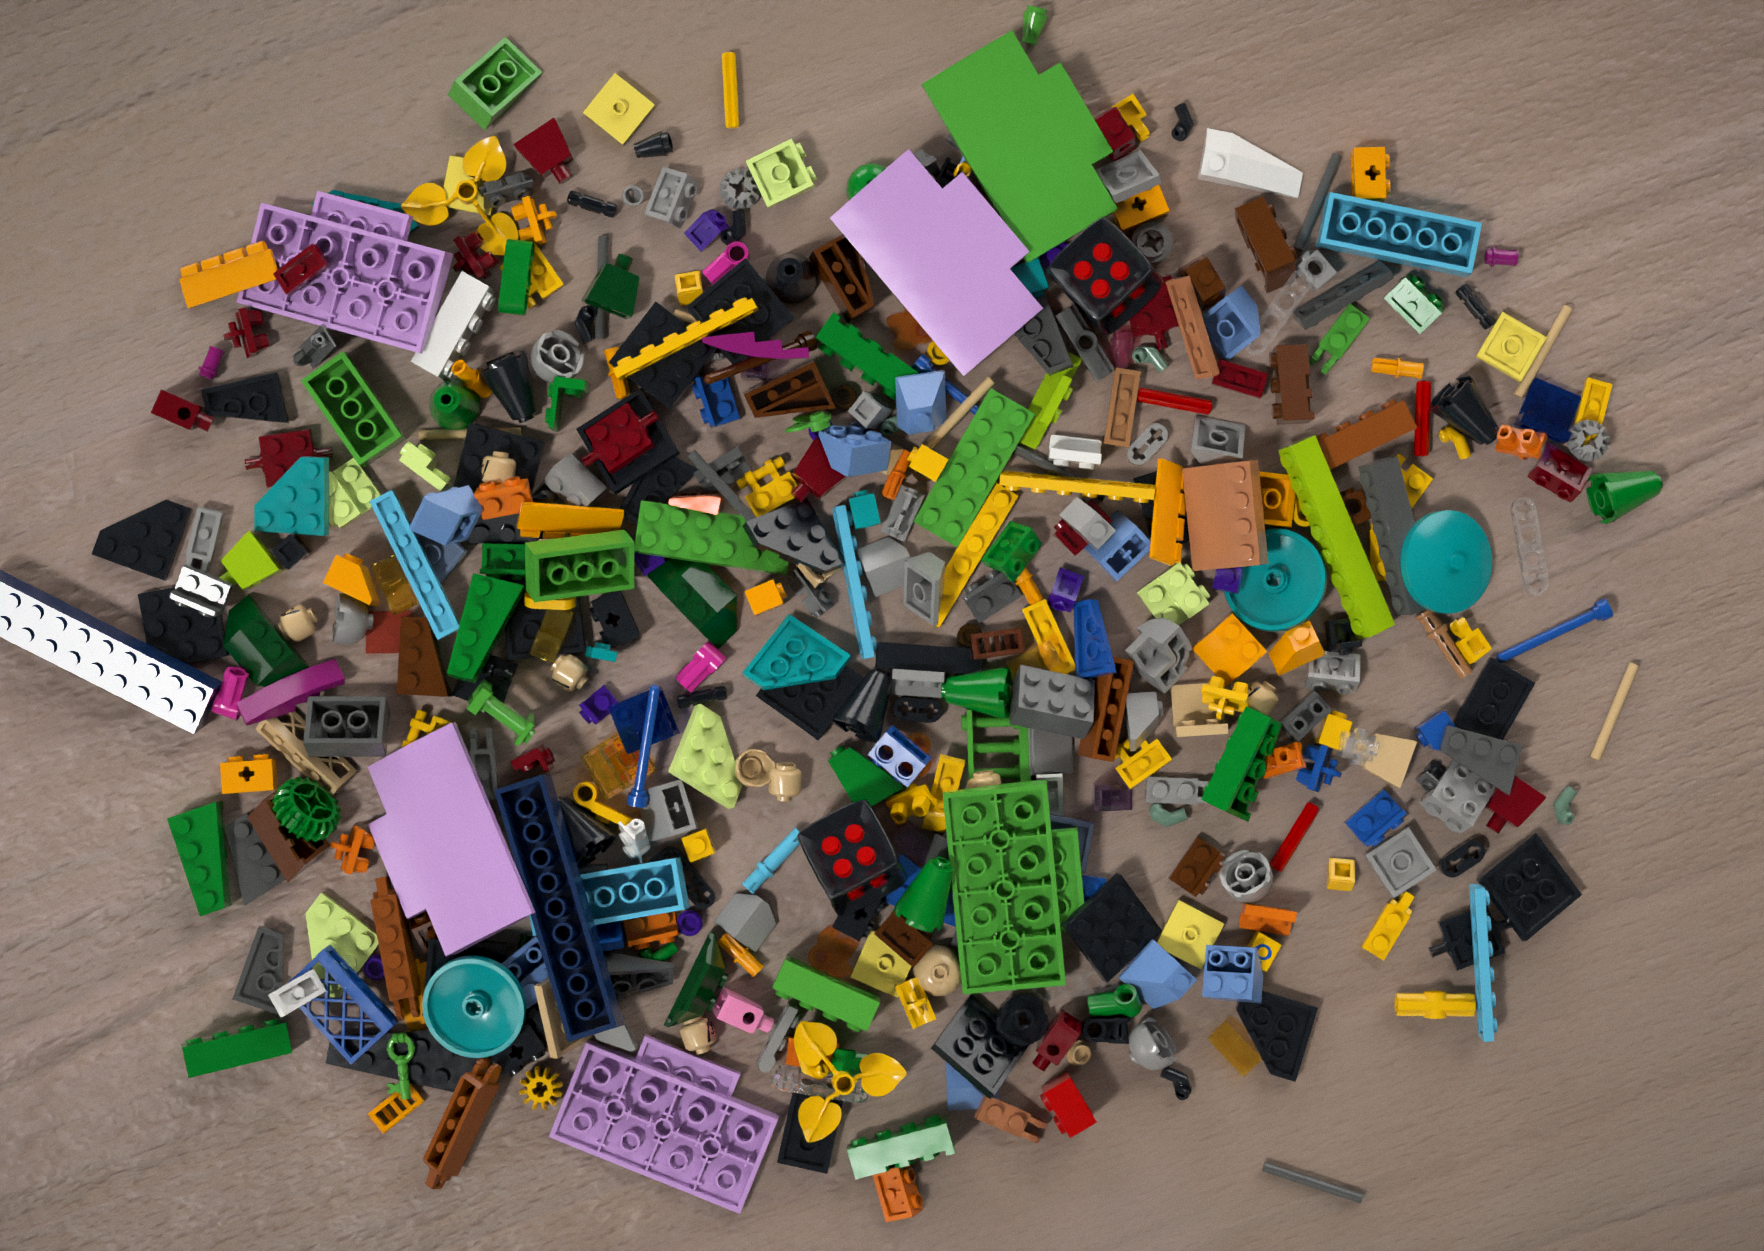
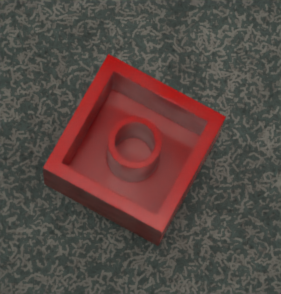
(1068, 1104)

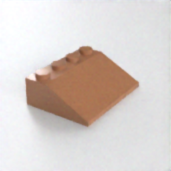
(1225, 515)

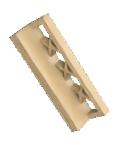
(294, 751)

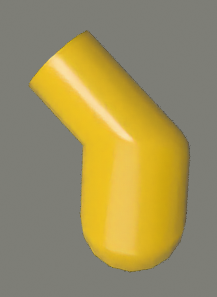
(1457, 439)
(817, 1072)

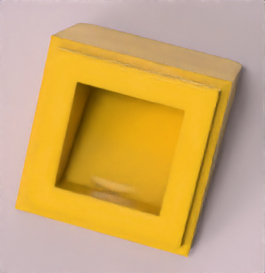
(688, 286)
(1341, 874)

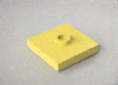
(619, 109)
(454, 176)
(1511, 347)
(1189, 933)
(880, 966)

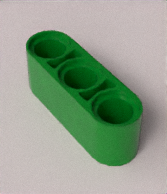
(516, 277)

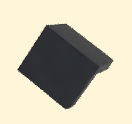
(291, 551)

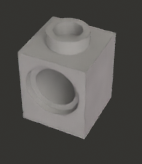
(1326, 269)
(870, 410)

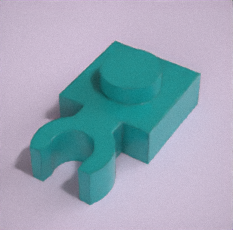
(602, 652)

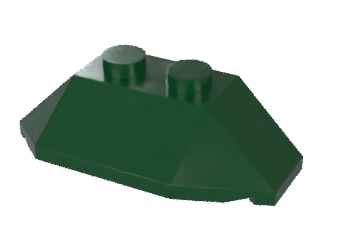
(699, 597)
(259, 644)
(700, 984)

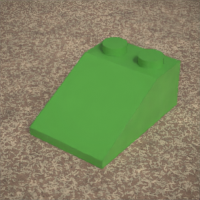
(494, 83)

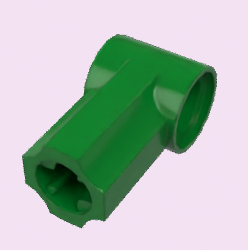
(1115, 1002)
(847, 1061)

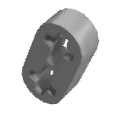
(1142, 440)

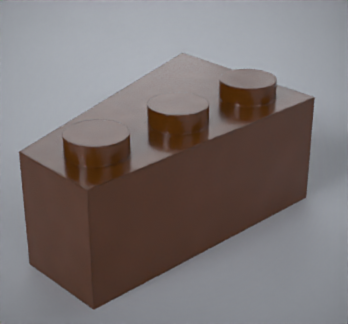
(1266, 242)
(844, 277)
(1291, 384)
(790, 393)
(420, 660)
(287, 851)

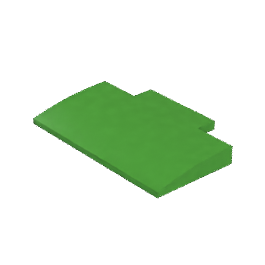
(1025, 142)
(1010, 885)

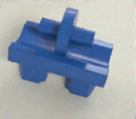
(1314, 778)

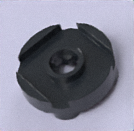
(1009, 1026)

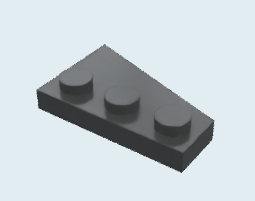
(1044, 340)
(1484, 755)
(252, 861)
(262, 970)

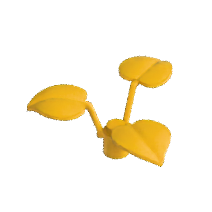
(484, 162)
(879, 1077)

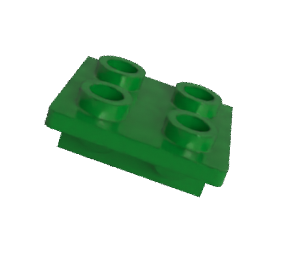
(572, 388)

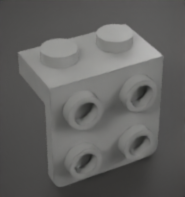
(1458, 797)

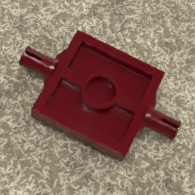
(1156, 317)
(620, 438)
(282, 451)

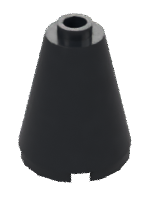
(793, 287)
(511, 384)
(1466, 410)
(866, 706)
(585, 832)

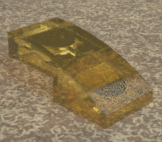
(394, 585)
(551, 634)
(1040, 657)
(1234, 1049)

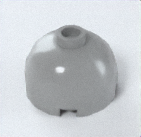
(556, 356)
(350, 620)
(1246, 876)
(1150, 1046)

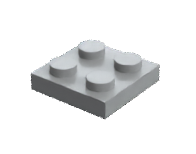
(1128, 176)
(1400, 862)

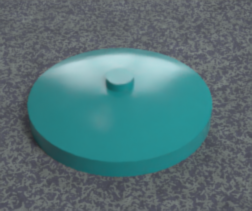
(1446, 561)
(1286, 589)
(474, 1006)

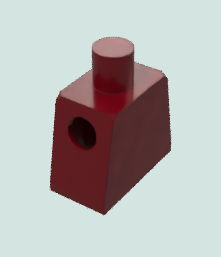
(1116, 133)
(547, 151)
(170, 406)
(815, 474)
(1513, 807)
(1062, 1032)

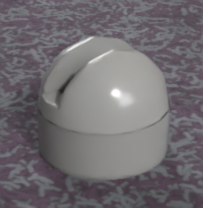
(637, 196)

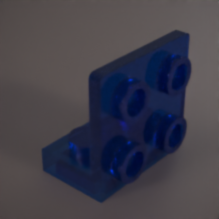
(1548, 410)
(630, 718)

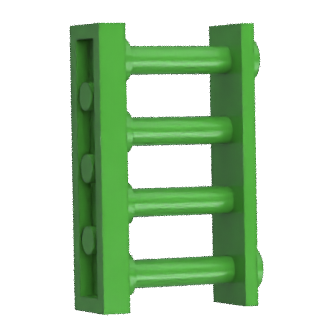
(484, 701)
(1018, 746)

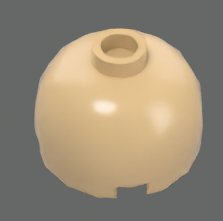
(939, 971)

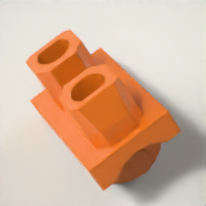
(1520, 442)
(1284, 760)
(357, 839)

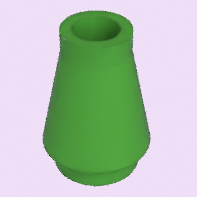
(1033, 24)

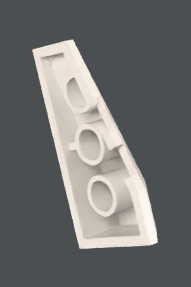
(1241, 164)

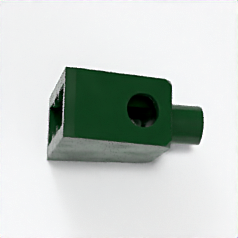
(614, 288)

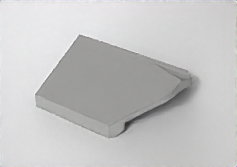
(884, 564)
(747, 919)

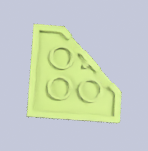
(706, 758)
(335, 926)

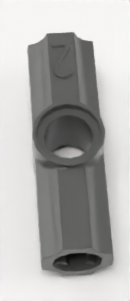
(1093, 358)

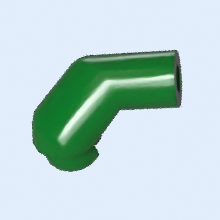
(661, 955)

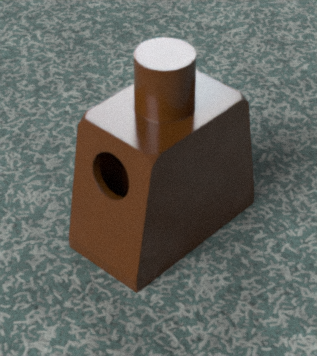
(1205, 281)

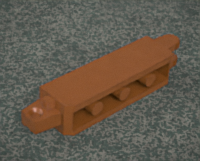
(395, 949)
(461, 1122)

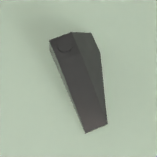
(637, 973)

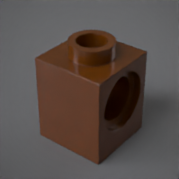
(1363, 513)

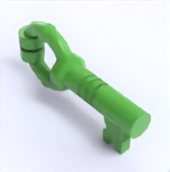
(402, 1061)

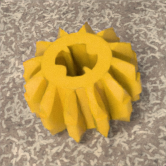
(533, 1082)

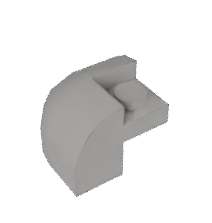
(1160, 653)

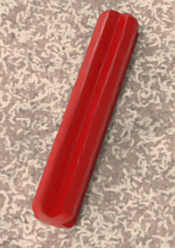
(1174, 401)
(1422, 418)
(1294, 836)

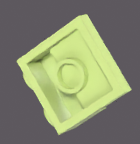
(781, 173)
(422, 462)
(349, 494)
(1174, 595)

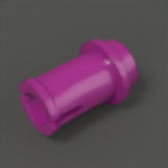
(1501, 257)
(211, 363)

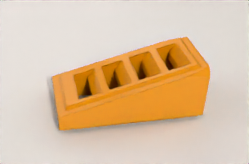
(401, 1114)

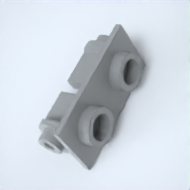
(902, 513)

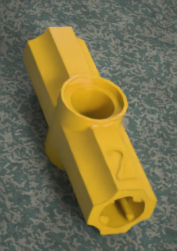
(1434, 1004)

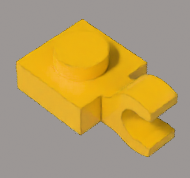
(1133, 115)
(1471, 642)

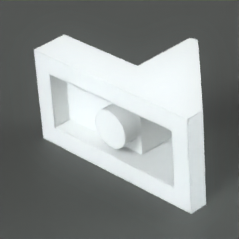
(1055, 792)
(297, 993)

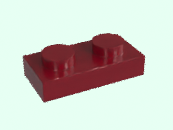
(301, 269)
(1240, 379)

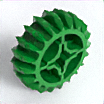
(306, 809)

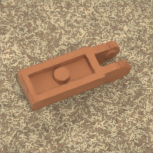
(1008, 1118)

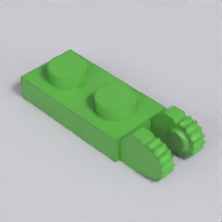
(1340, 336)

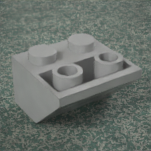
(571, 484)
(668, 811)

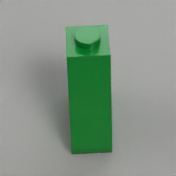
(861, 776)

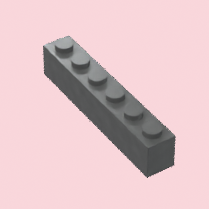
(1391, 522)

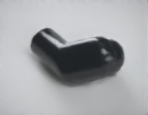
(1184, 123)
(737, 230)
(583, 322)
(1179, 1080)

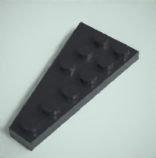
(430, 1065)

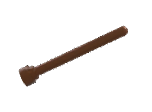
(803, 340)

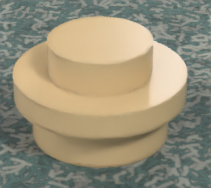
(1078, 1053)

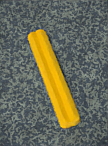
(730, 90)

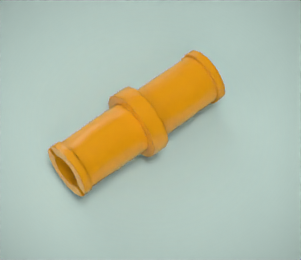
(471, 378)

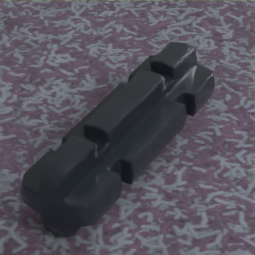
(592, 204)
(1475, 306)
(702, 697)

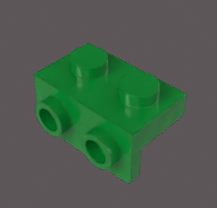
(503, 560)

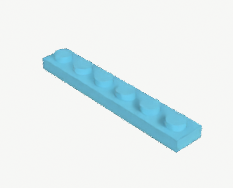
(415, 564)
(856, 593)
(1481, 952)

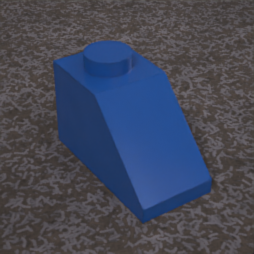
(1432, 730)

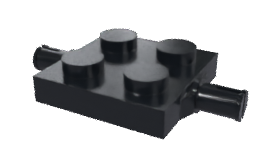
(1458, 938)

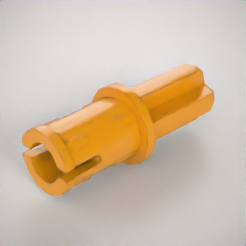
(1397, 367)
(620, 387)
(1028, 587)
(740, 954)

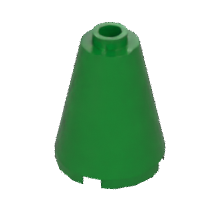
(460, 411)
(1621, 492)
(981, 691)
(927, 896)

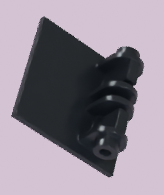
(497, 672)

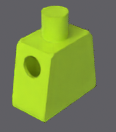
(249, 563)

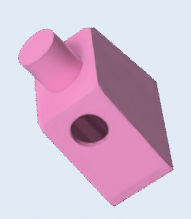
(731, 1008)

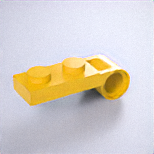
(946, 779)
(603, 812)

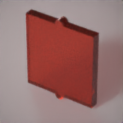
(385, 632)

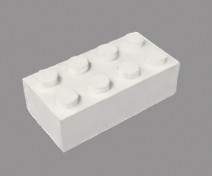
(454, 326)

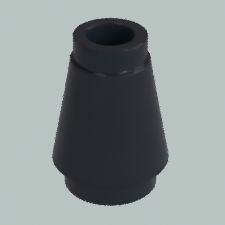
(654, 146)

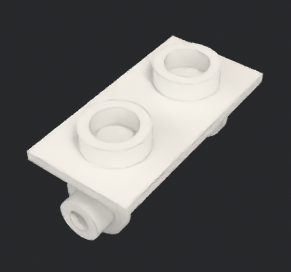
(634, 839)

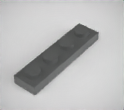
(1343, 294)

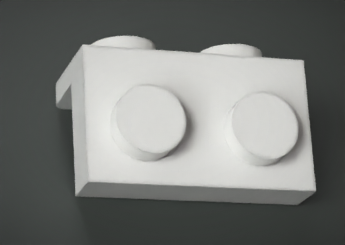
(1074, 450)

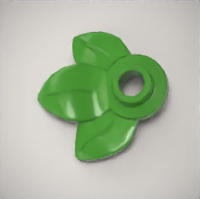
(816, 421)

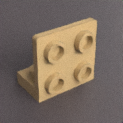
(1191, 715)

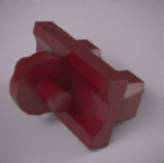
(468, 246)
(245, 321)

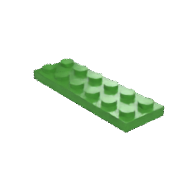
(974, 467)
(701, 538)

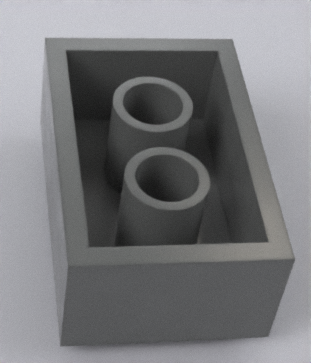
(1052, 702)
(346, 726)

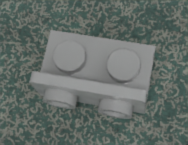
(672, 197)
(1334, 673)
(917, 683)

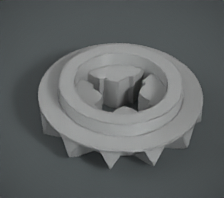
(728, 193)
(1154, 230)
(1587, 452)

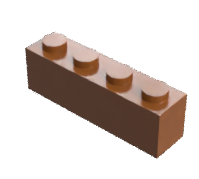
(1366, 434)
(1109, 707)

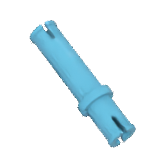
(772, 862)

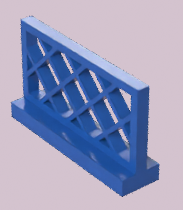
(360, 994)

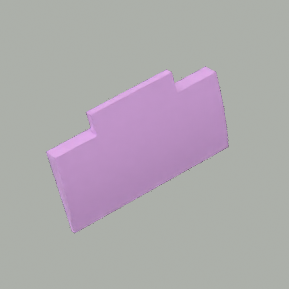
(941, 258)
(375, 277)
(445, 842)
(666, 1119)

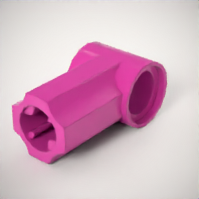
(724, 262)
(705, 662)
(230, 693)

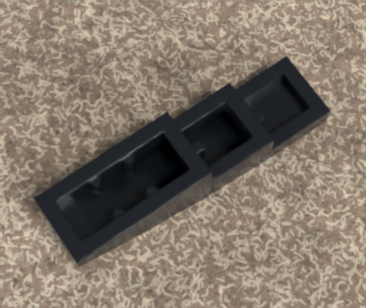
(927, 658)

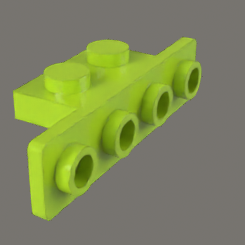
(1046, 403)

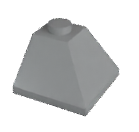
(1217, 441)
(924, 586)

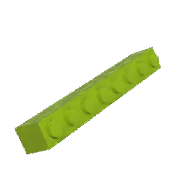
(1336, 537)

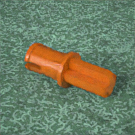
(896, 477)

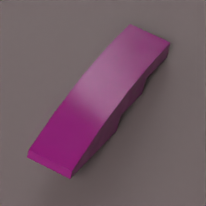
(746, 345)
(292, 690)

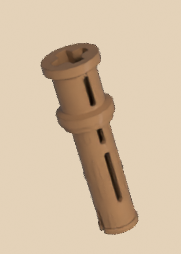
(1433, 632)

